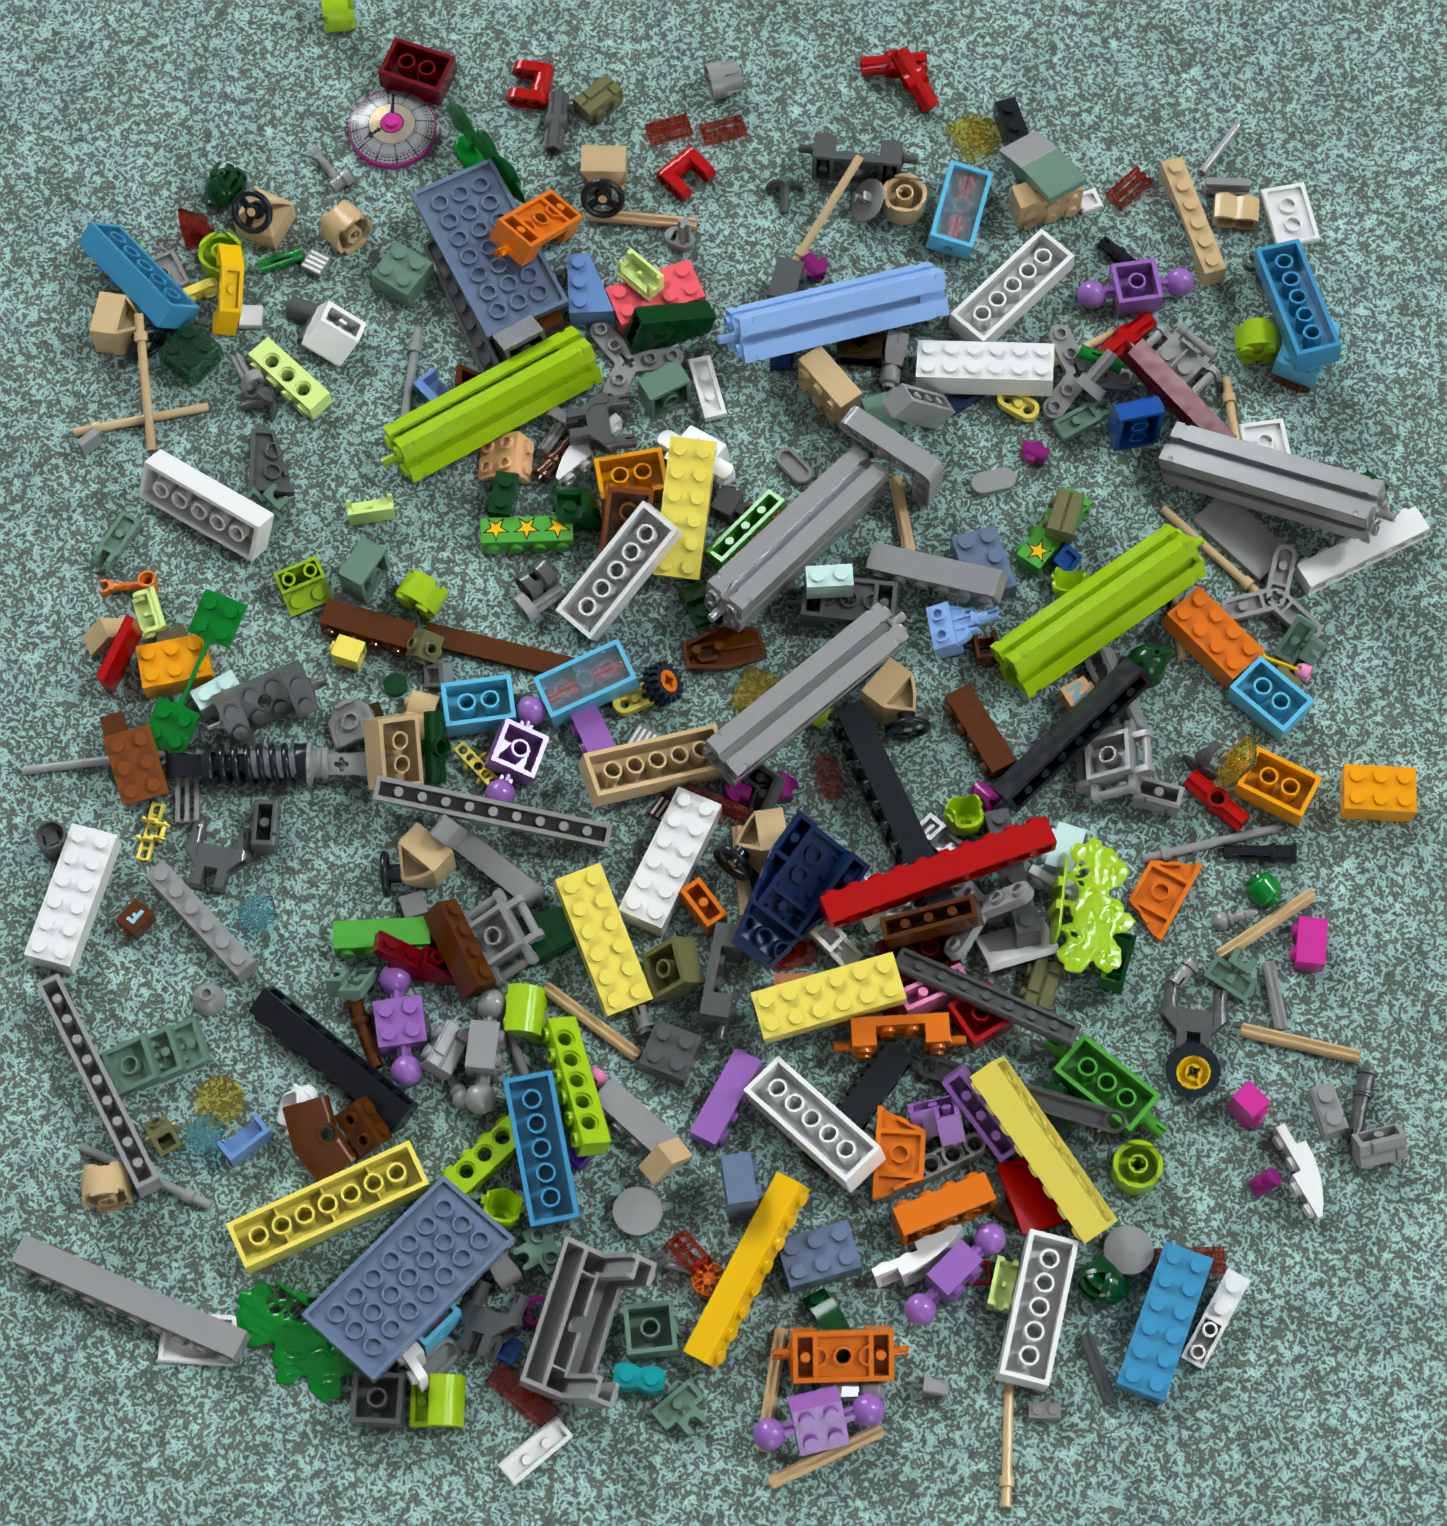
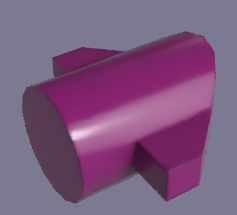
(815, 267)
(1034, 452)
(790, 784)
(740, 793)
(986, 794)
(1264, 1182)

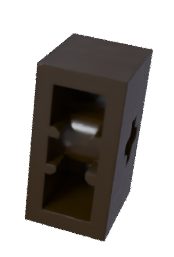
(867, 356)

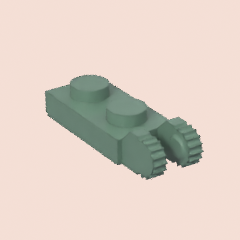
(1080, 419)
(116, 540)

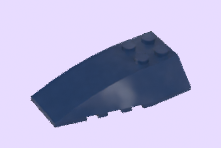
(789, 887)

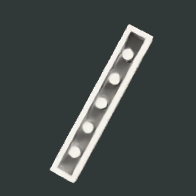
(1354, 555)

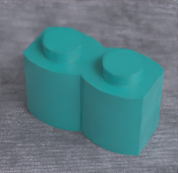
(646, 1380)

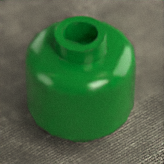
(1263, 889)

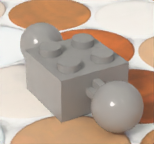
(484, 1051)

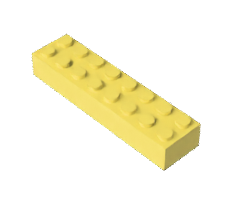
(1043, 1149)
(328, 1207)

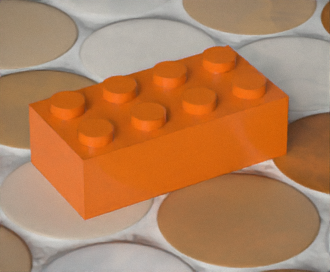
(1212, 637)
(943, 1208)

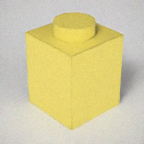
(348, 652)

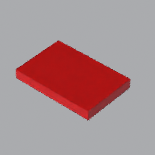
(119, 654)
(1027, 1198)

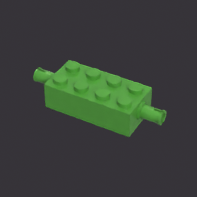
(1102, 1079)

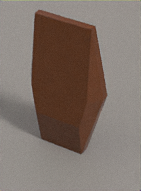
(723, 649)

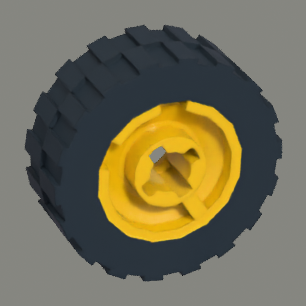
(1198, 1057)

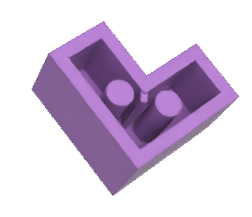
(939, 1118)

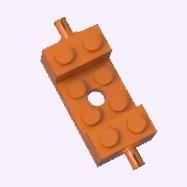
(533, 225)
(866, 1030)
(813, 1354)

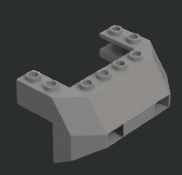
(577, 1323)

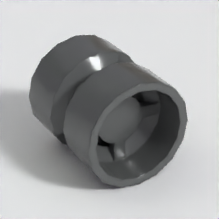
(543, 576)
(51, 838)

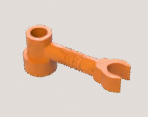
(145, 580)

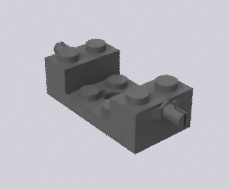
(832, 164)
(866, 592)
(288, 691)
(717, 1008)

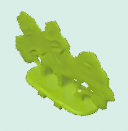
(1093, 912)

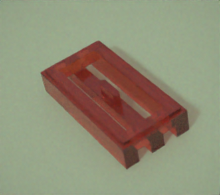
(666, 126)
(724, 133)
(1140, 176)
(698, 1264)

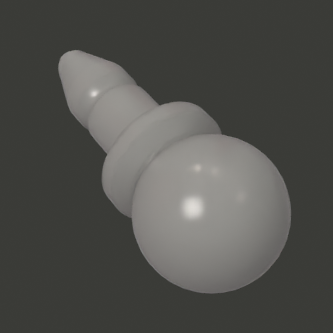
(1222, 921)
(457, 1092)

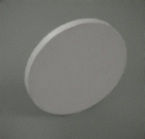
(867, 200)
(637, 1211)
(1129, 1249)

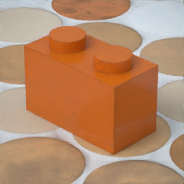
(702, 905)

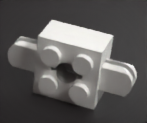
(724, 471)

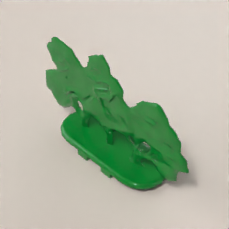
(478, 146)
(298, 1345)

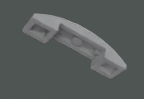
(940, 836)

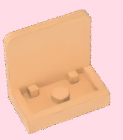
(509, 454)

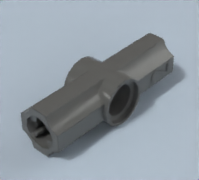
(556, 122)

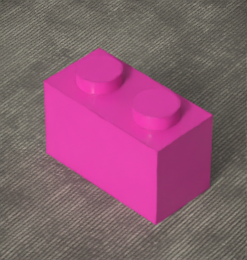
(1309, 943)
(1248, 1106)

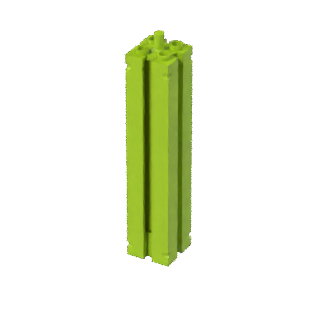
(491, 404)
(1099, 609)

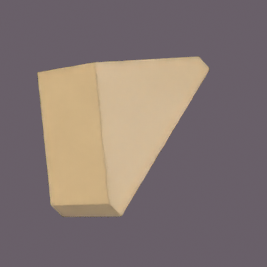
(101, 635)
(664, 1160)

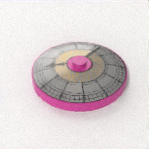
(392, 129)

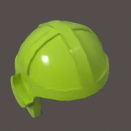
(1066, 580)
(964, 815)
(503, 1206)

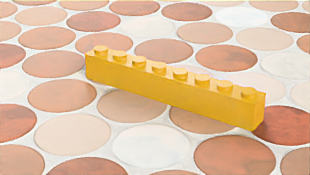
(747, 1270)

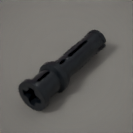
(1266, 852)

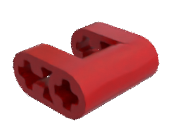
(538, 95)
(687, 160)

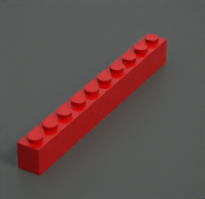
(937, 872)

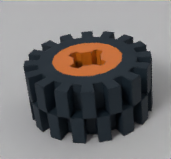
(662, 683)

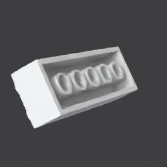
(1012, 289)
(985, 368)
(206, 505)
(619, 571)
(670, 861)
(72, 899)
(814, 1124)
(1037, 1310)

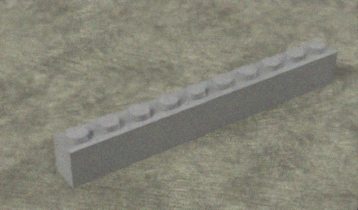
(491, 812)
(99, 1086)
(130, 1299)

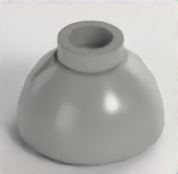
(209, 999)

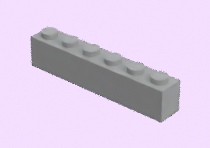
(936, 572)
(201, 921)

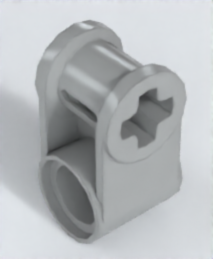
(504, 1272)

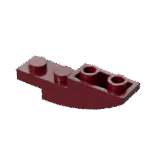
(419, 964)

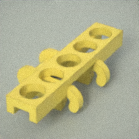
(487, 776)
(152, 838)

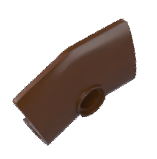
(304, 1127)

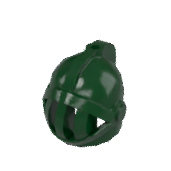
(222, 186)
(1152, 661)
(1103, 1283)

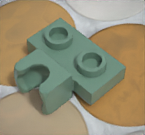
(269, 503)
(1299, 642)
(1233, 974)
(353, 984)
(538, 1251)
(680, 1408)

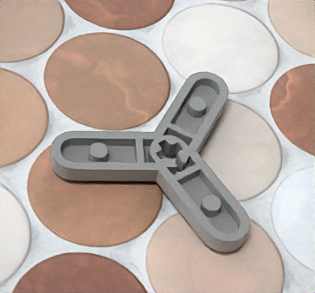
(614, 348)
(1068, 389)
(1278, 583)
(991, 906)

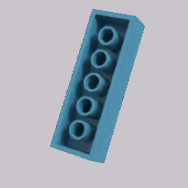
(138, 275)
(1297, 304)
(541, 1149)
(1163, 1323)

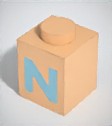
(1074, 692)

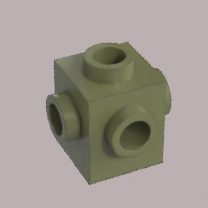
(424, 647)
(162, 1135)

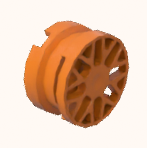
(707, 1280)

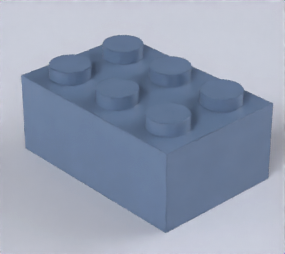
(984, 549)
(740, 1186)
(819, 1257)

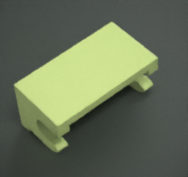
(640, 275)
(371, 510)
(148, 612)
(1002, 1285)

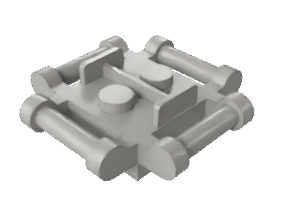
(1184, 357)
(1114, 759)
(502, 935)

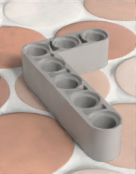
(897, 450)
(487, 859)
(943, 1165)

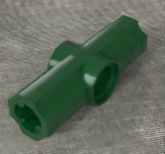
(434, 746)

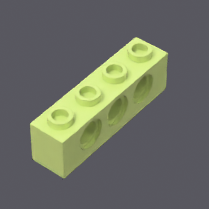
(269, 353)

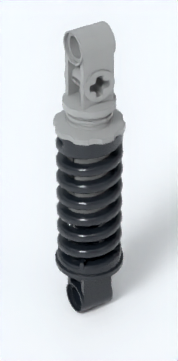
(299, 765)

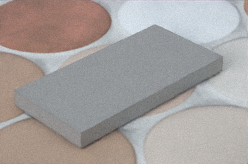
(1239, 536)

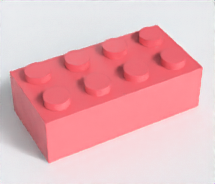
(679, 287)

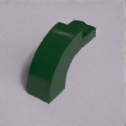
(1114, 981)
(827, 1316)

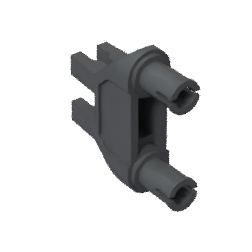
(596, 419)
(216, 859)
(1191, 1022)
(486, 1329)

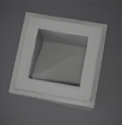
(438, 673)
(934, 1388)

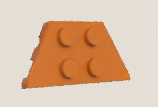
(1162, 893)
(904, 1154)

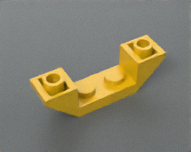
(230, 290)

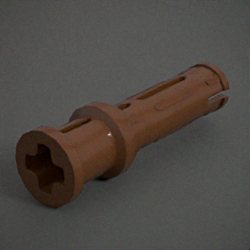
(552, 460)
(361, 1023)

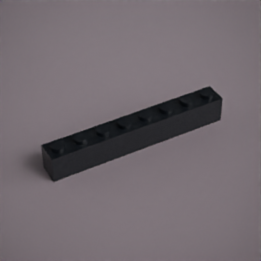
(1071, 734)
(332, 1056)

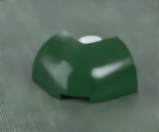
(576, 507)
(693, 602)

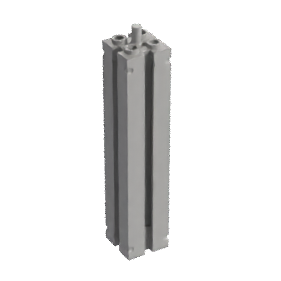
(1275, 482)
(795, 539)
(806, 693)

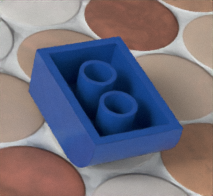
(1135, 423)

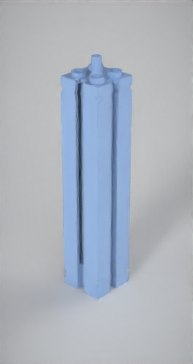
(835, 312)

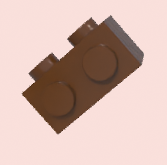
(363, 1126)

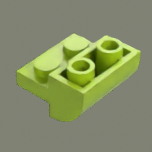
(303, 586)
(525, 1011)
(440, 1404)

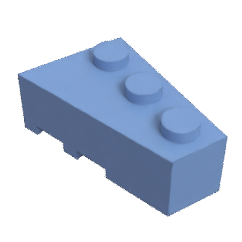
(586, 292)

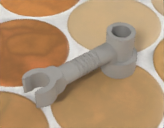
(338, 179)

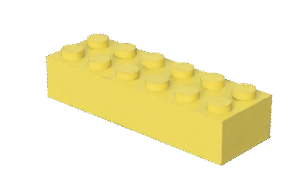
(687, 504)
(602, 940)
(829, 997)

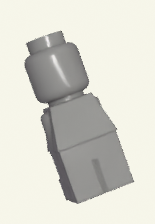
(892, 358)
(851, 1390)

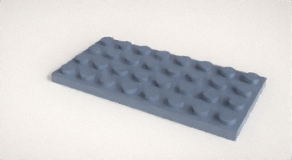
(460, 219)
(408, 1278)

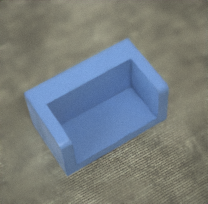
(429, 386)
(246, 1142)

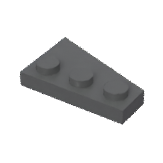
(267, 464)

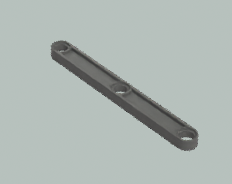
(1048, 1100)

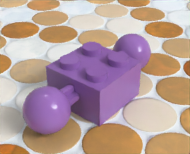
(1135, 287)
(516, 750)
(400, 1026)
(953, 1272)
(818, 1421)

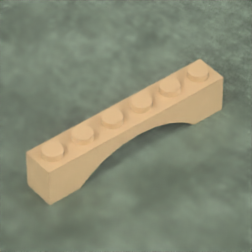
(1202, 243)

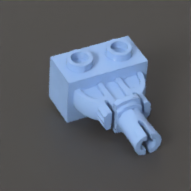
(956, 625)

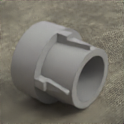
(723, 79)

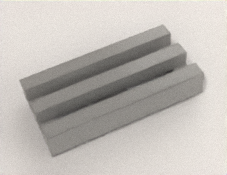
(1235, 186)
(187, 782)

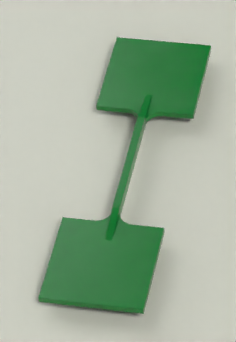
(215, 622)

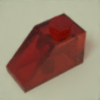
(193, 227)

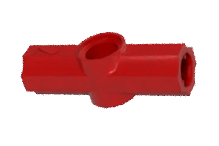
(883, 64)
(914, 79)
(1125, 334)
(1227, 811)

